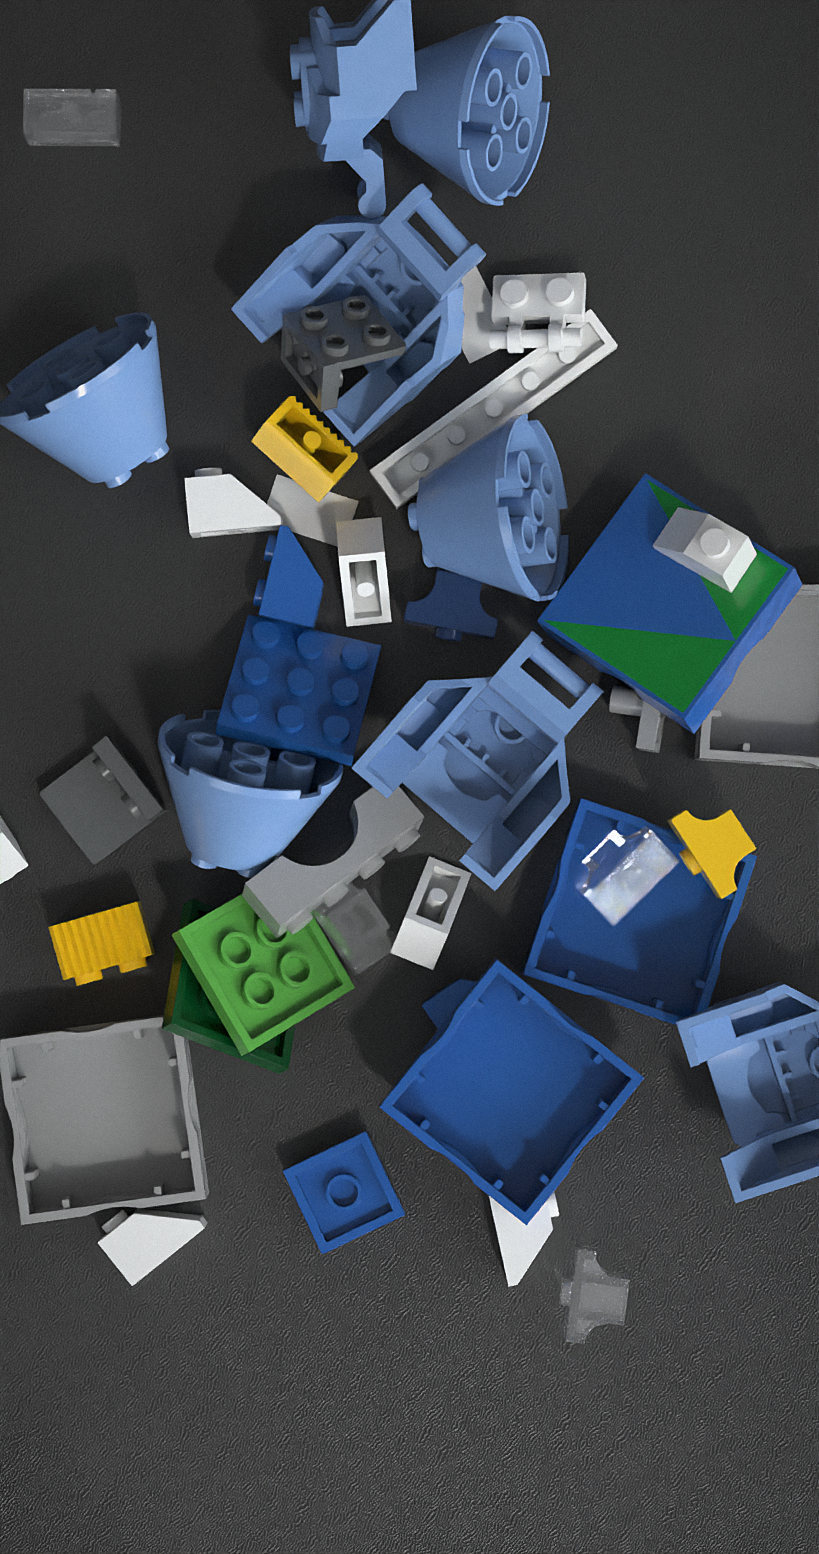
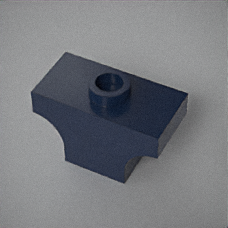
(452, 609)

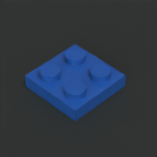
(344, 1192)

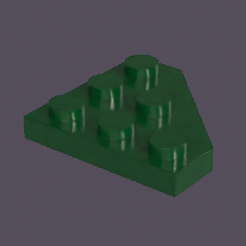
(194, 1018)

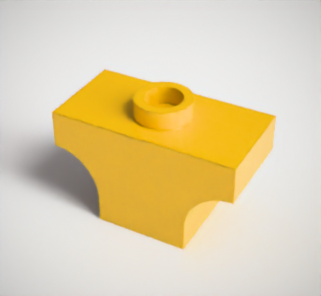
(712, 847)

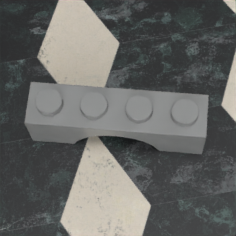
(289, 891)

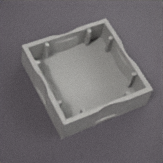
(774, 699)
(102, 1119)

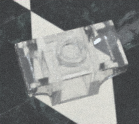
(625, 871)
(355, 929)
(591, 1295)

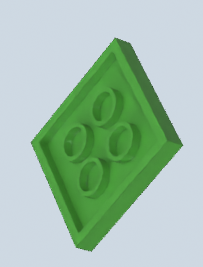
(258, 979)

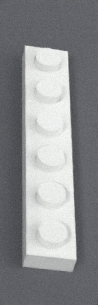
(508, 395)

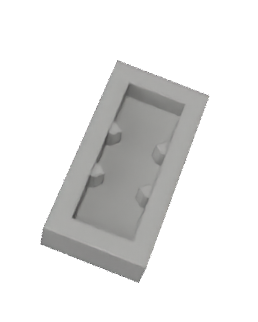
(628, 702)

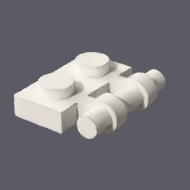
(538, 300)

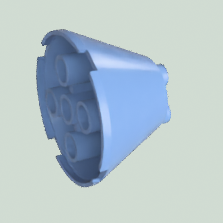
(479, 107)
(94, 401)
(498, 512)
(239, 797)

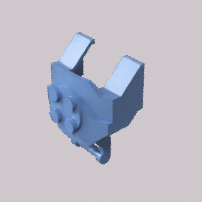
(350, 83)
(398, 275)
(486, 756)
(767, 1083)

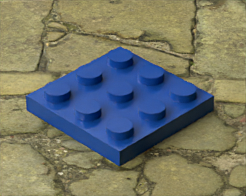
(298, 690)

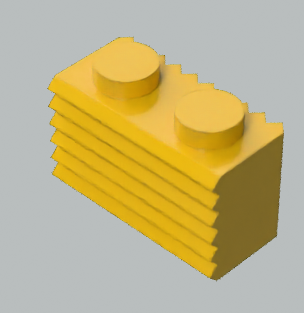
(304, 448)
(102, 941)

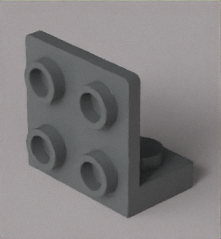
(334, 338)
(102, 801)

